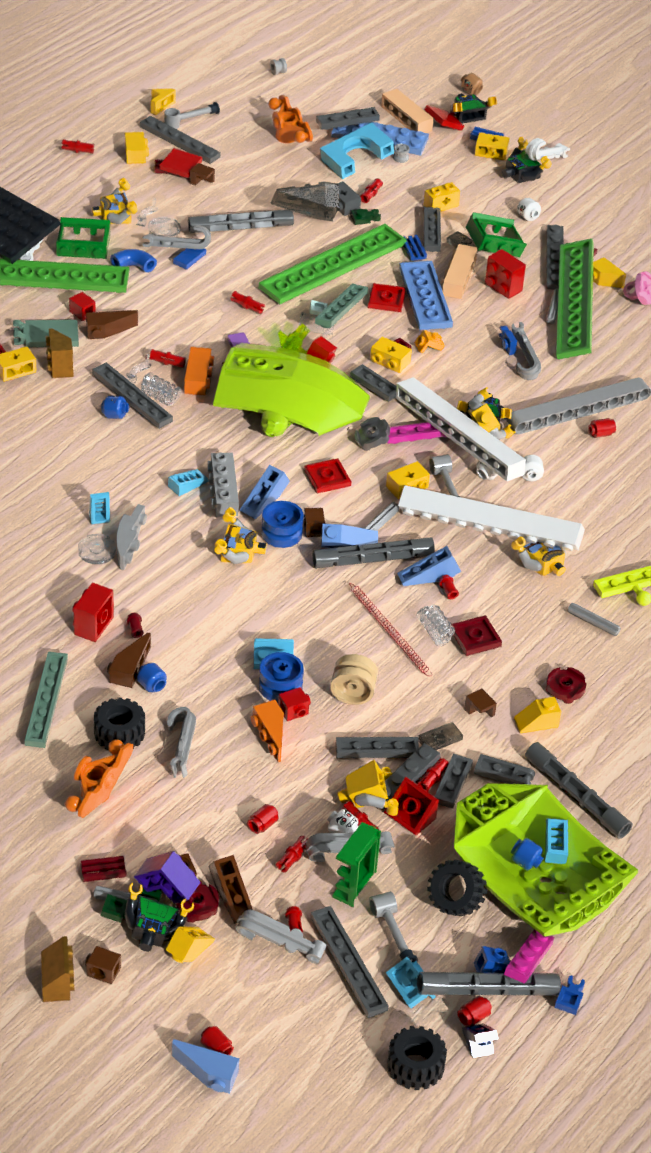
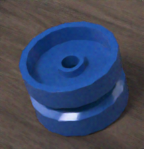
(282, 524)
(280, 674)

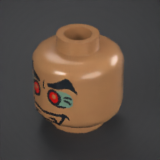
(471, 84)

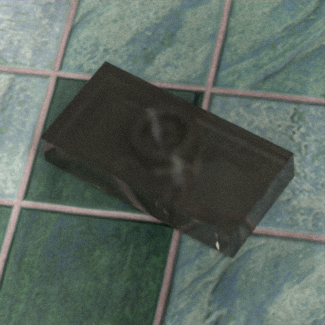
(459, 238)
(441, 736)

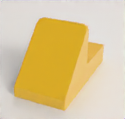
(161, 100)

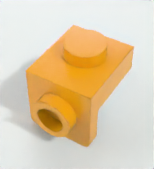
(429, 339)

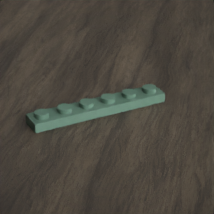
(341, 305)
(46, 700)

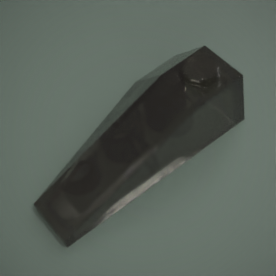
(316, 201)

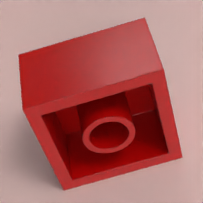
(505, 273)
(93, 612)

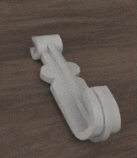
(175, 242)
(529, 353)
(184, 715)
(334, 842)
(255, 923)

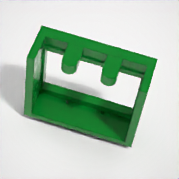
(511, 243)
(80, 248)
(362, 855)

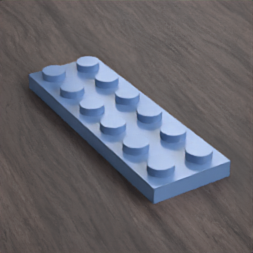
(414, 139)
(426, 295)

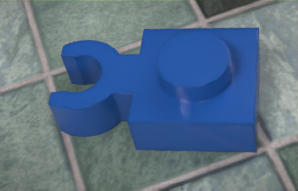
(509, 341)
(570, 996)

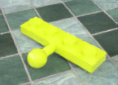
(626, 582)

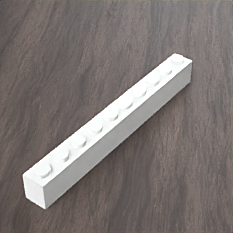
(460, 429)
(492, 518)

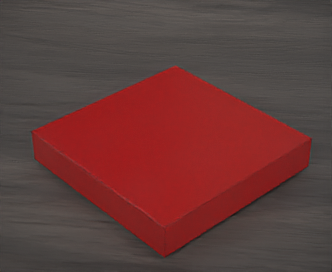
(444, 118)
(180, 162)
(386, 297)
(327, 475)

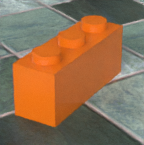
(198, 371)

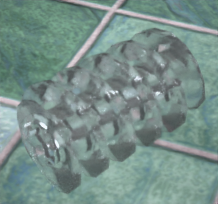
(160, 389)
(436, 624)

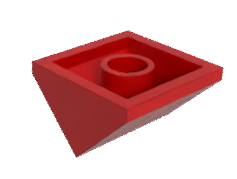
(415, 807)

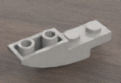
(128, 535)

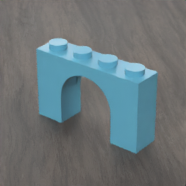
(366, 137)

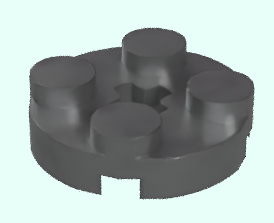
(368, 440)

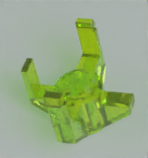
(295, 339)

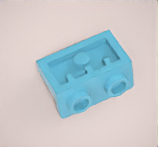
(264, 647)
(405, 980)

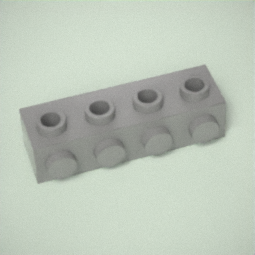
(224, 483)

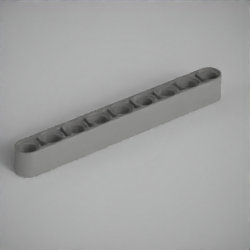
(579, 405)

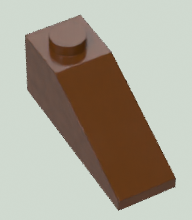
(106, 324)
(126, 664)
(230, 886)

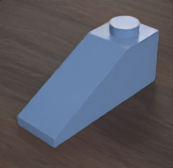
(265, 492)
(342, 535)
(430, 568)
(210, 1067)

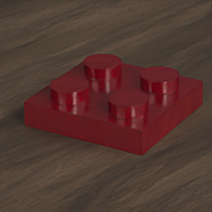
(476, 635)

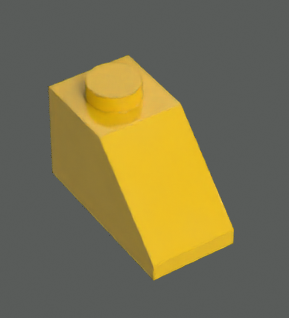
(608, 274)
(539, 715)
(188, 943)

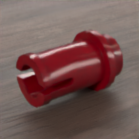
(134, 621)

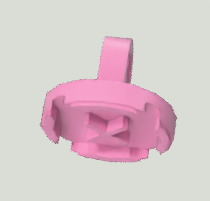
(642, 288)

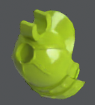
(274, 424)

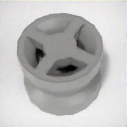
(278, 66)
(401, 153)

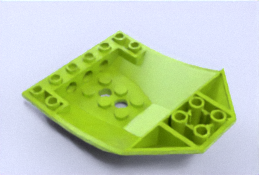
(303, 391)
(500, 815)

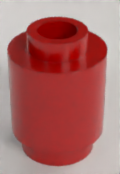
(602, 427)
(263, 819)
(474, 1011)
(214, 1039)

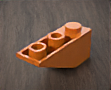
(269, 721)

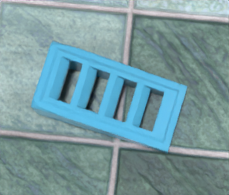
(182, 482)
(99, 511)
(556, 854)

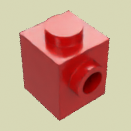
(81, 304)
(322, 349)
(294, 703)

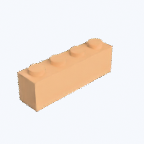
(406, 111)
(459, 271)

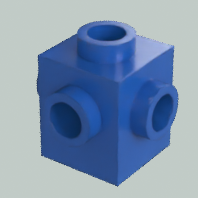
(491, 960)

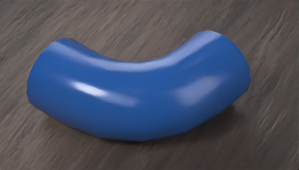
(134, 257)

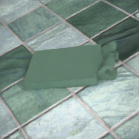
(34, 332)

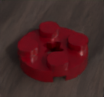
(563, 692)
(206, 908)

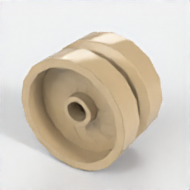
(354, 679)

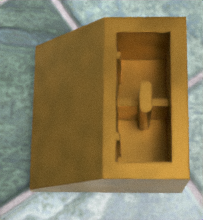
(60, 354)
(57, 971)

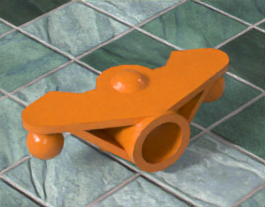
(289, 122)
(98, 778)

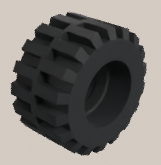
(119, 712)
(440, 888)
(412, 1072)

